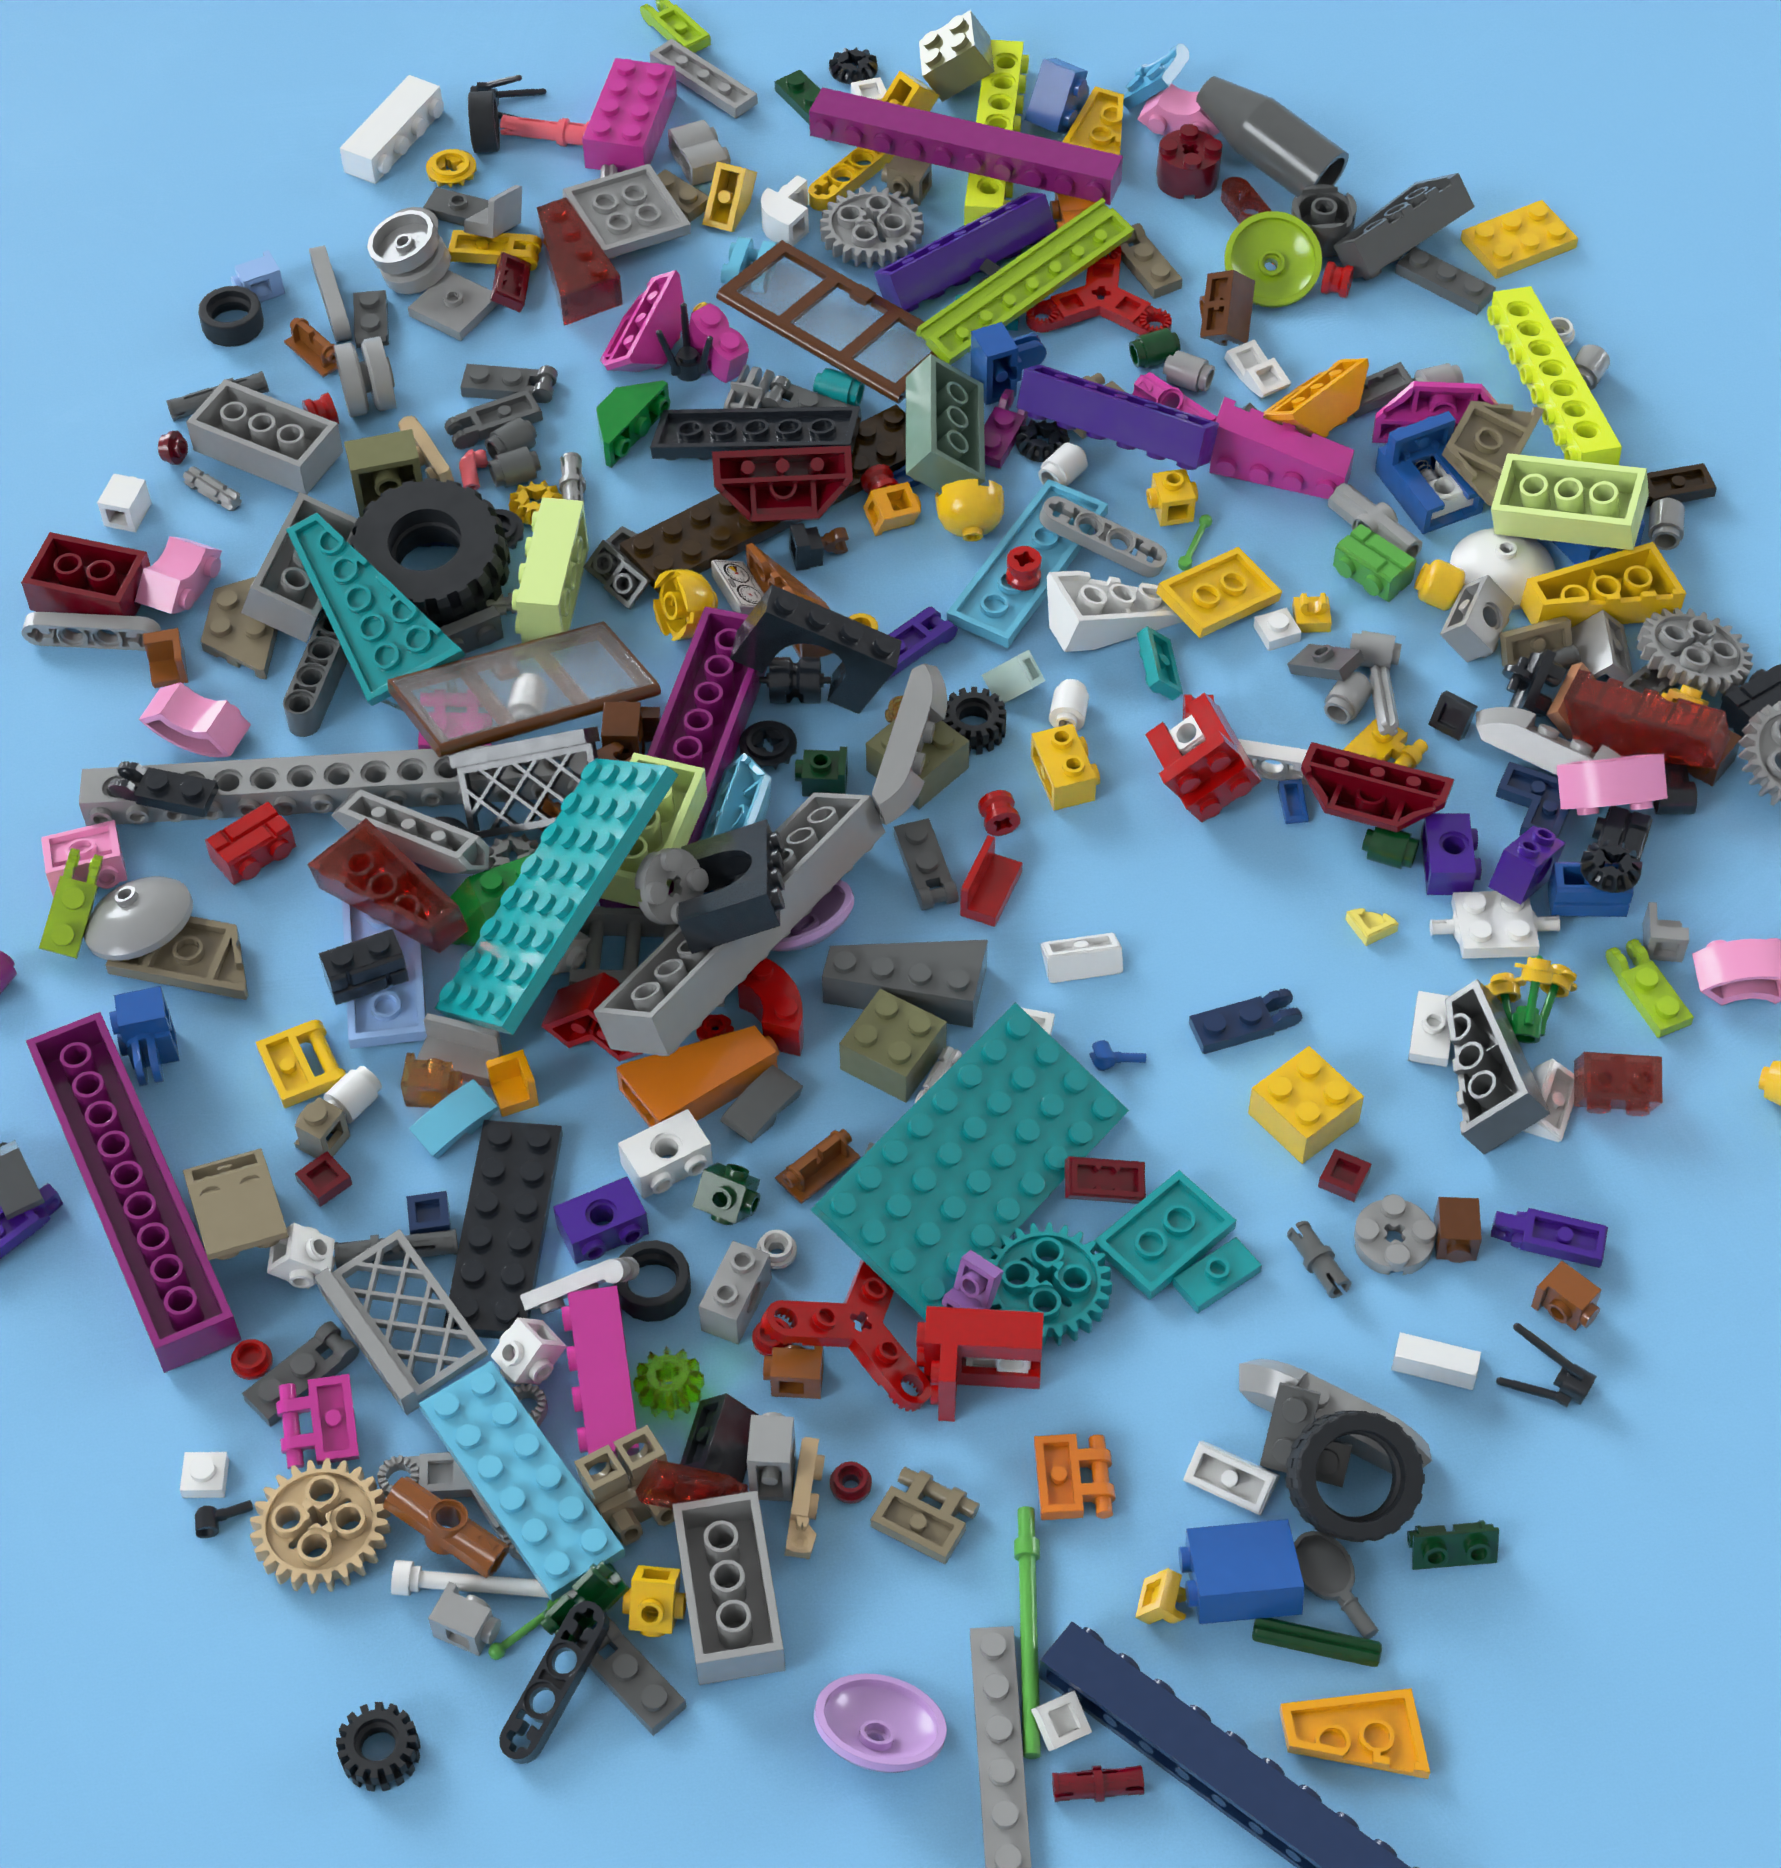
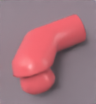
(468, 467)

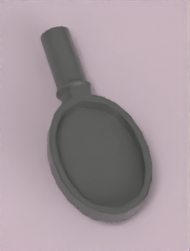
(1331, 1576)

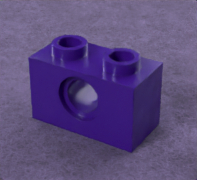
(1449, 853)
(1526, 864)
(610, 1203)

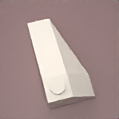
(1099, 612)

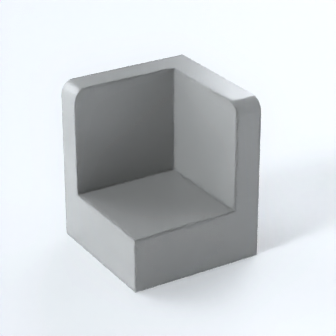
(1663, 938)

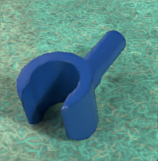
(1105, 1058)

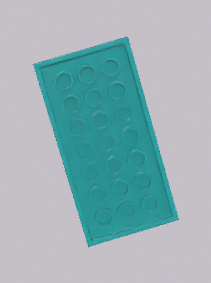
(554, 893)
(969, 1159)

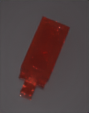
(676, 1483)

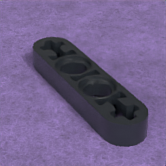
(549, 1679)

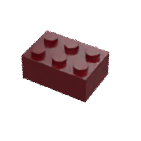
(84, 577)

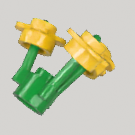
(1552, 979)

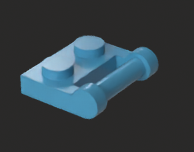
(1156, 76)

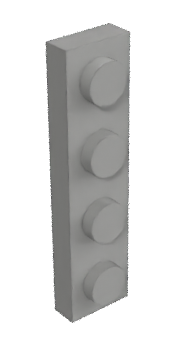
(705, 78)

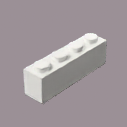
(392, 129)

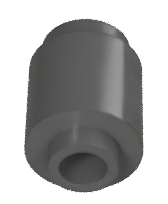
(510, 437)
(514, 467)

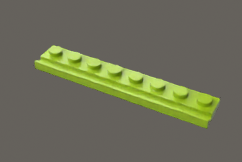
(1026, 280)

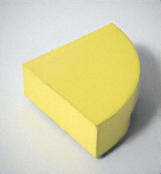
(1370, 925)

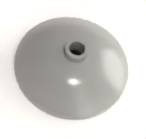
(138, 918)

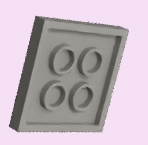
(628, 210)

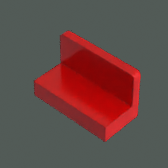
(988, 885)

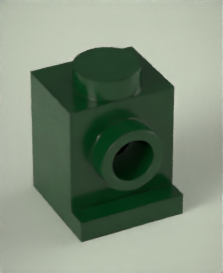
(823, 771)

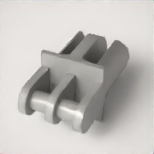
(749, 388)

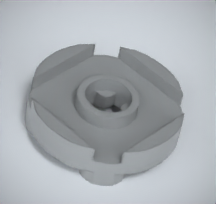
(652, 877)
(1394, 1215)

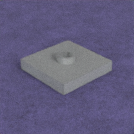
(453, 305)

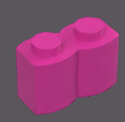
(728, 348)

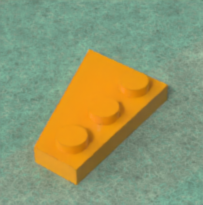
(1359, 1730)

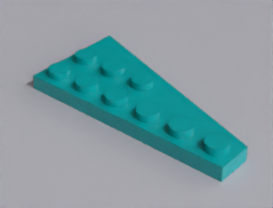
(370, 616)

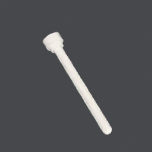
(410, 1578)

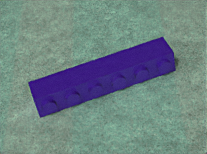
(963, 251)
(1117, 416)

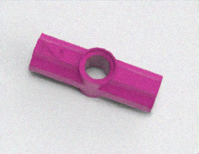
(1158, 391)

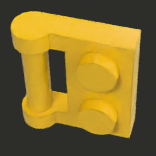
(290, 1068)

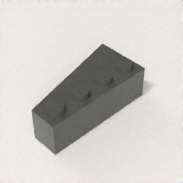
(1403, 224)
(930, 975)
(1492, 1072)

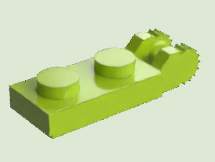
(676, 25)
(71, 908)
(1649, 990)

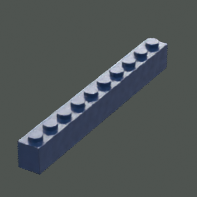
(1206, 1758)

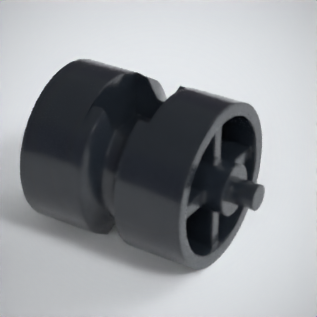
(797, 679)

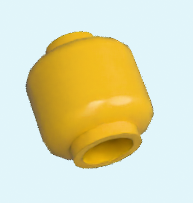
(1439, 584)

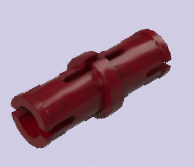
(1098, 1783)

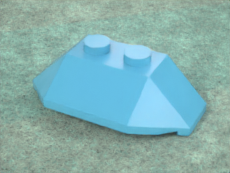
(740, 798)

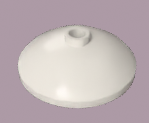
(1503, 558)

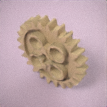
(297, 1501)

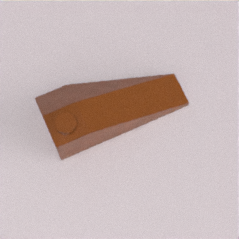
(768, 572)

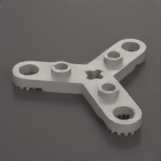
(444, 1477)

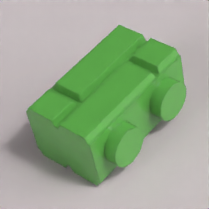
(1374, 563)

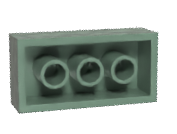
(944, 425)

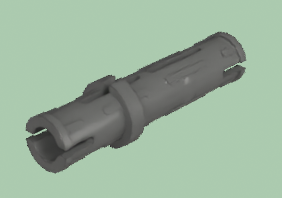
(188, 404)
(424, 1244)

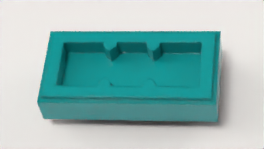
(1216, 1275)

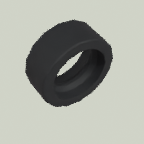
(483, 121)
(228, 299)
(663, 1306)

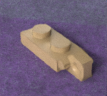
(804, 1503)

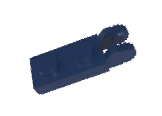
(1243, 1021)

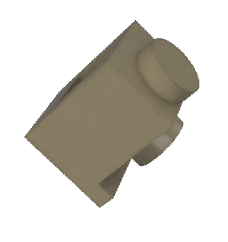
(909, 177)
(316, 1123)

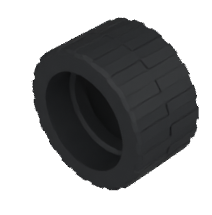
(1406, 1476)

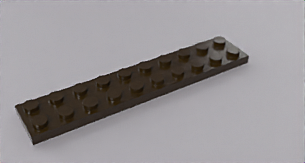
(720, 531)

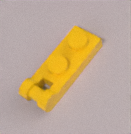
(486, 250)

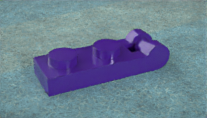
(918, 639)

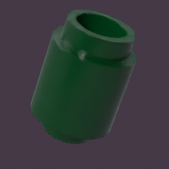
(1153, 348)
(1390, 847)

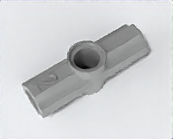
(1379, 518)

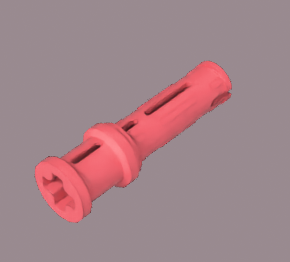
(562, 132)

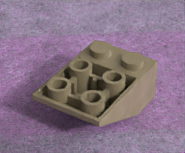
(235, 1205)

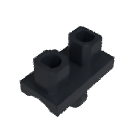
(1528, 679)

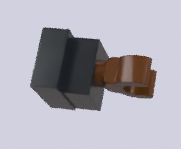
(808, 547)

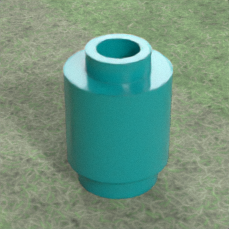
(839, 386)

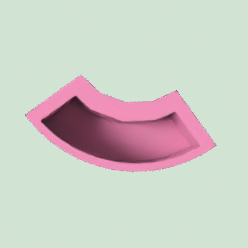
(1172, 109)
(178, 575)
(195, 721)
(1612, 782)
(1740, 970)

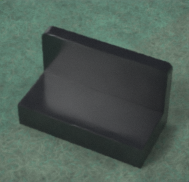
(719, 1437)

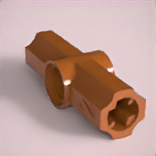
(428, 1516)

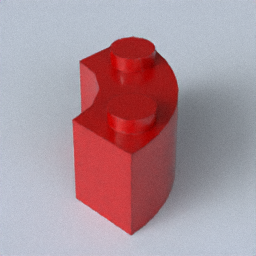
(776, 1003)

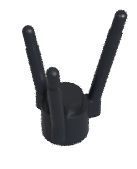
(490, 86)
(688, 362)
(1572, 1379)

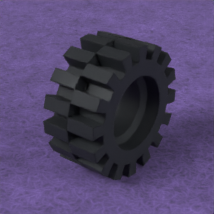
(982, 706)
(369, 1723)

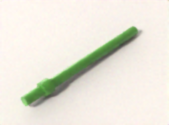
(1027, 1553)

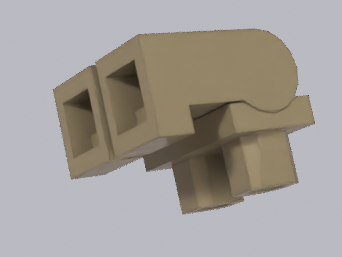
(615, 1486)

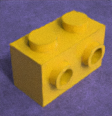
(1064, 766)

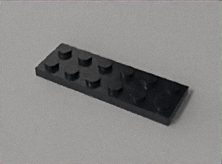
(704, 431)
(504, 1224)

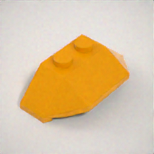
(1323, 399)

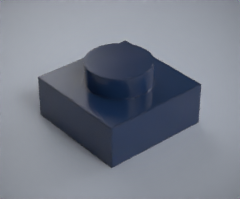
(428, 1213)

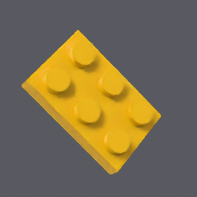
(1519, 239)
(1219, 592)

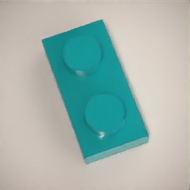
(1159, 663)

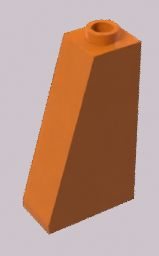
(696, 1075)

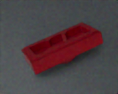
(510, 282)
(1104, 1180)

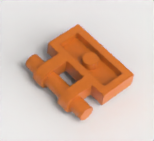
(1060, 1480)

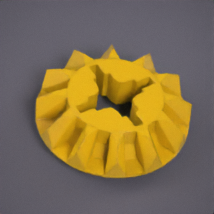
(456, 160)
(520, 501)

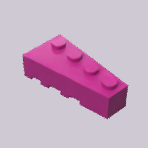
(602, 1368)

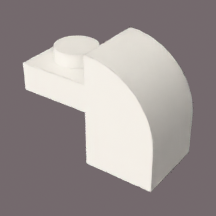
(786, 212)

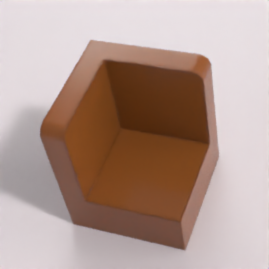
(166, 657)

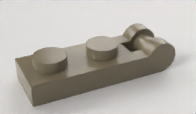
(1149, 265)

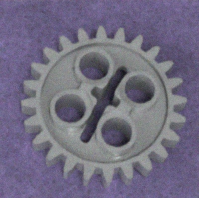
(871, 226)
(1694, 651)
(1763, 750)

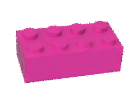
(630, 115)

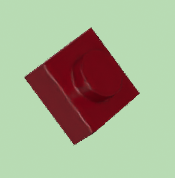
(1344, 1175)
(323, 1178)

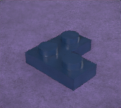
(1536, 792)

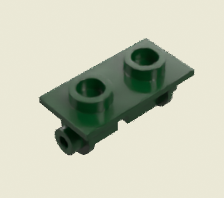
(1462, 1546)
(598, 1585)

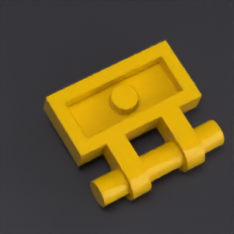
(1381, 747)

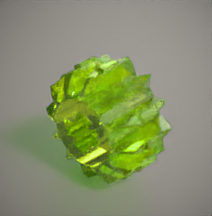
(669, 1368)

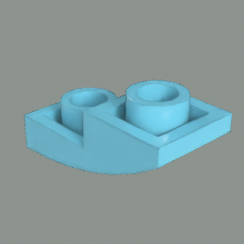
(453, 1117)

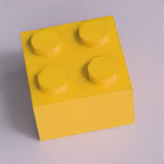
(1305, 1104)

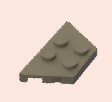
(1484, 439)
(236, 635)
(199, 958)

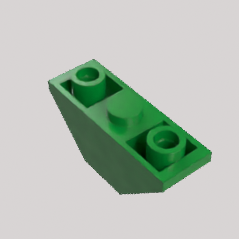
(628, 416)

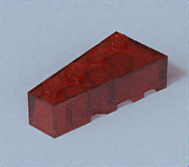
(577, 264)
(1644, 722)
(388, 886)

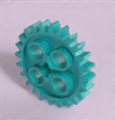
(1048, 1281)

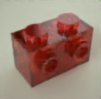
(1618, 1082)

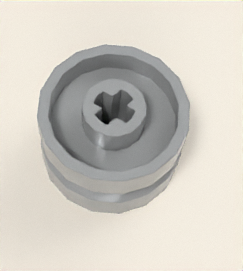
(409, 252)
(366, 376)

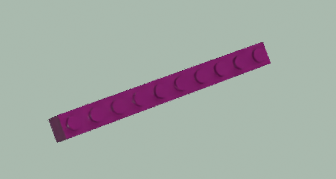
(966, 145)

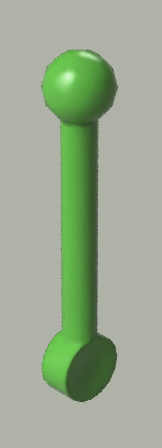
(1185, 562)
(497, 1650)

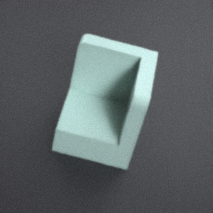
(1014, 677)

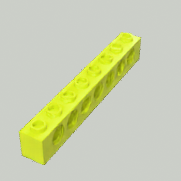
(999, 108)
(1552, 377)

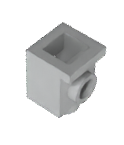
(463, 1621)

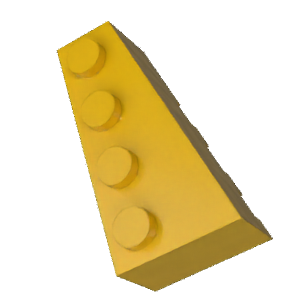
(1623, 584)

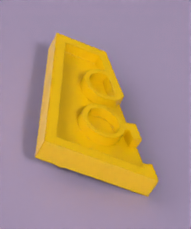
(1099, 122)

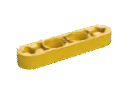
(827, 187)

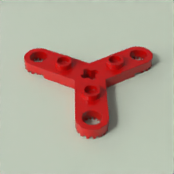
(1083, 304)
(834, 1325)

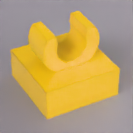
(1312, 613)
(1159, 1598)

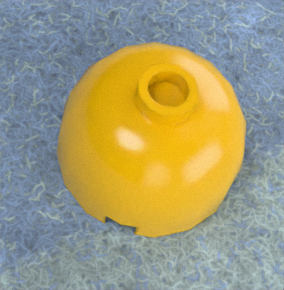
(970, 508)
(682, 602)

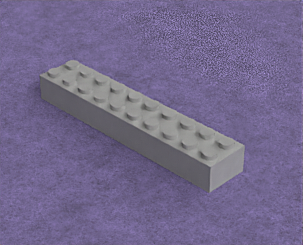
(679, 989)

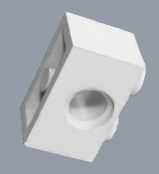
(674, 1136)

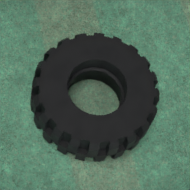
(436, 513)

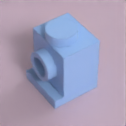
(260, 277)

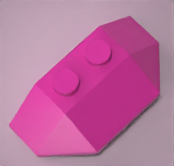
(635, 339)
(1424, 400)

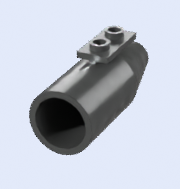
(1271, 136)

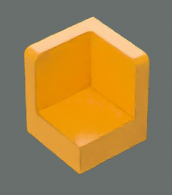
(512, 1083)

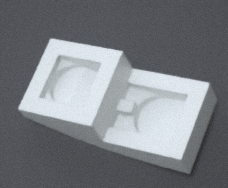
(1255, 370)

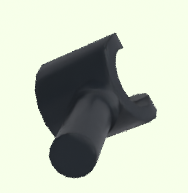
(208, 1517)

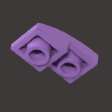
(974, 1284)

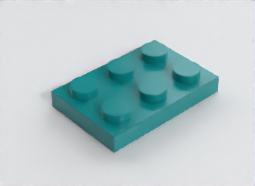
(1164, 1234)

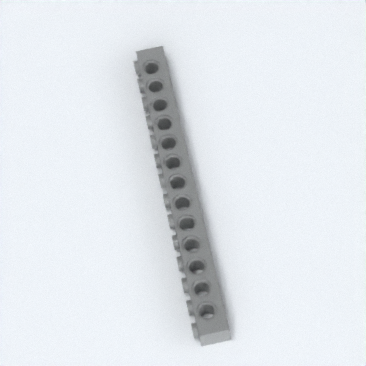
(316, 784)

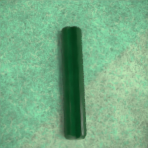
(1317, 1641)

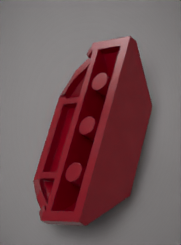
(782, 482)
(1372, 788)

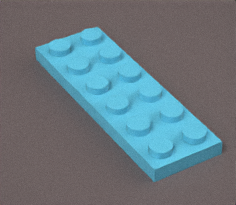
(988, 602)
(521, 1479)

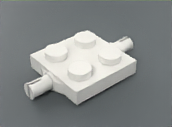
(1494, 925)

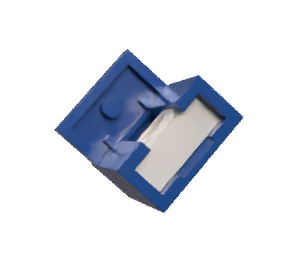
(1421, 476)

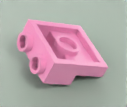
(90, 840)

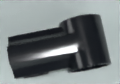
(1680, 792)

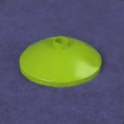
(1278, 240)

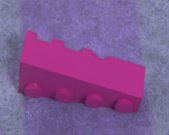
(1277, 454)

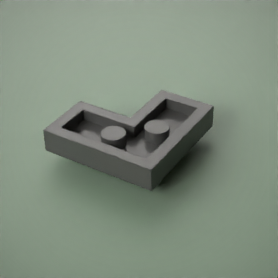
(1291, 1413)

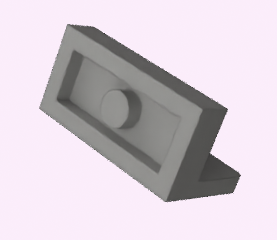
(499, 216)
(1603, 646)
(462, 1044)

